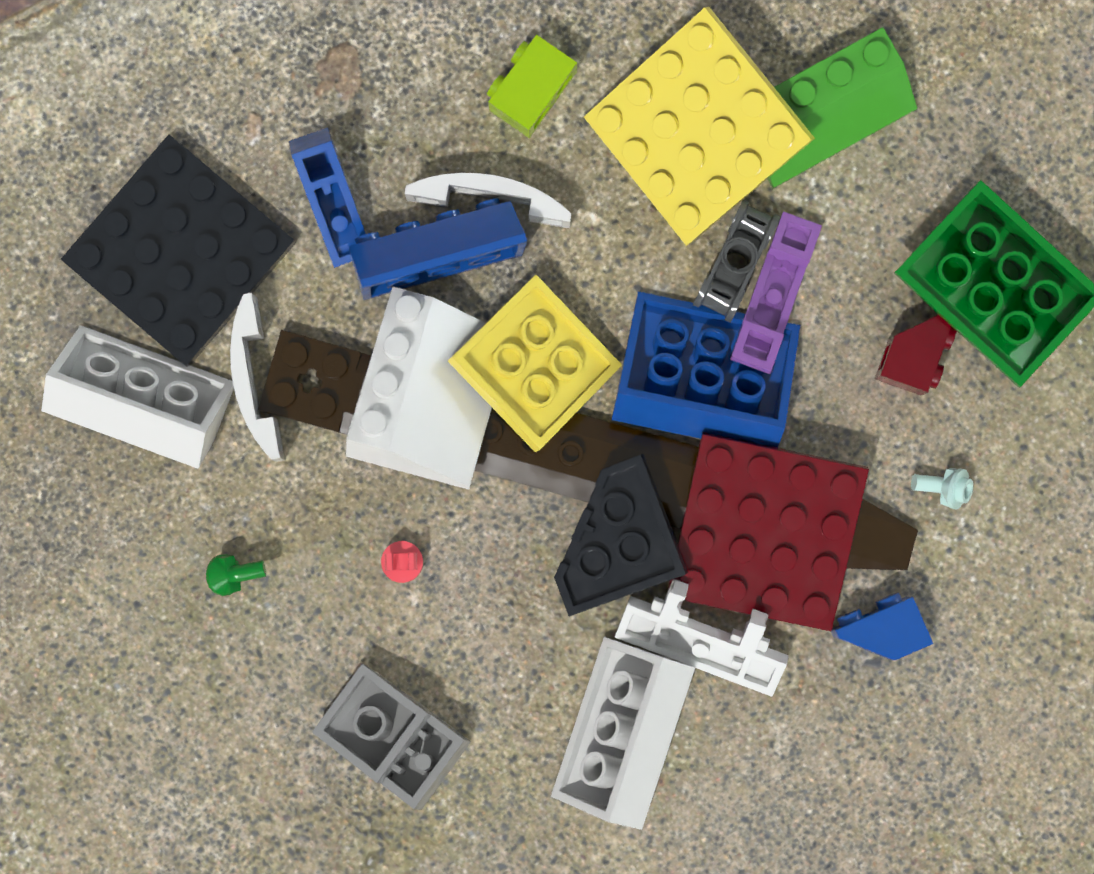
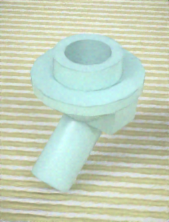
(954, 486)

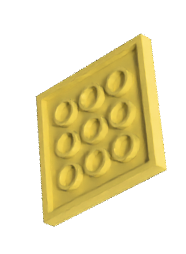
(698, 126)

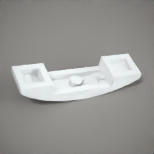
(437, 191)
(246, 328)

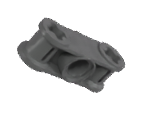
(748, 236)

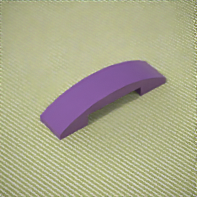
(775, 292)

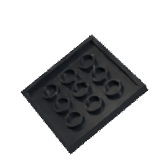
(178, 250)

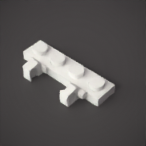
(733, 656)

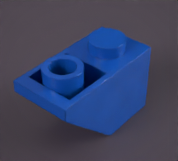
(888, 631)

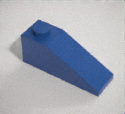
(328, 193)

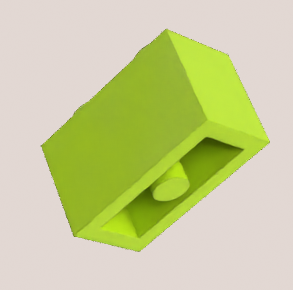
(531, 85)

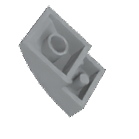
(391, 737)

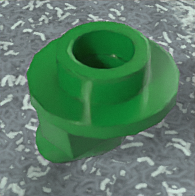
(226, 574)

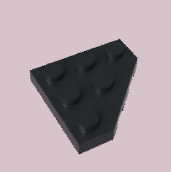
(619, 541)

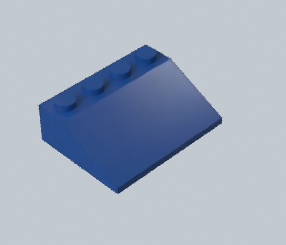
(683, 378)

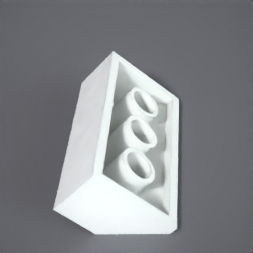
(137, 396)
(622, 733)

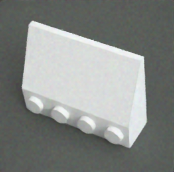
(413, 403)

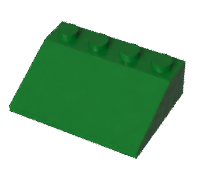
(999, 283)

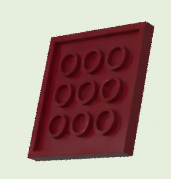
(769, 530)

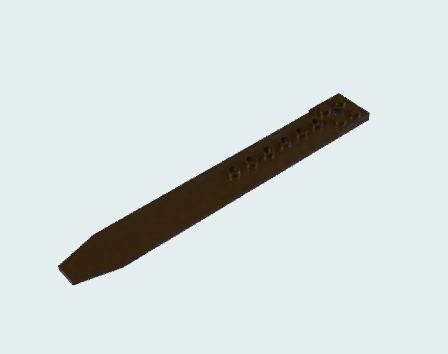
(563, 466)

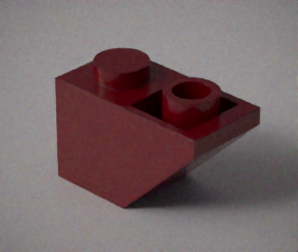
(914, 355)

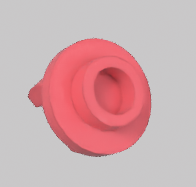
(402, 561)

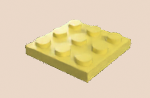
(535, 363)

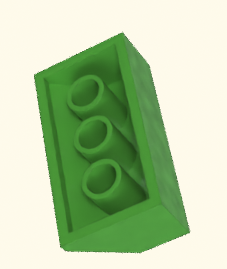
(846, 100)

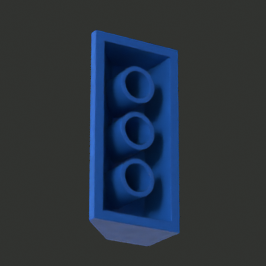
(438, 248)

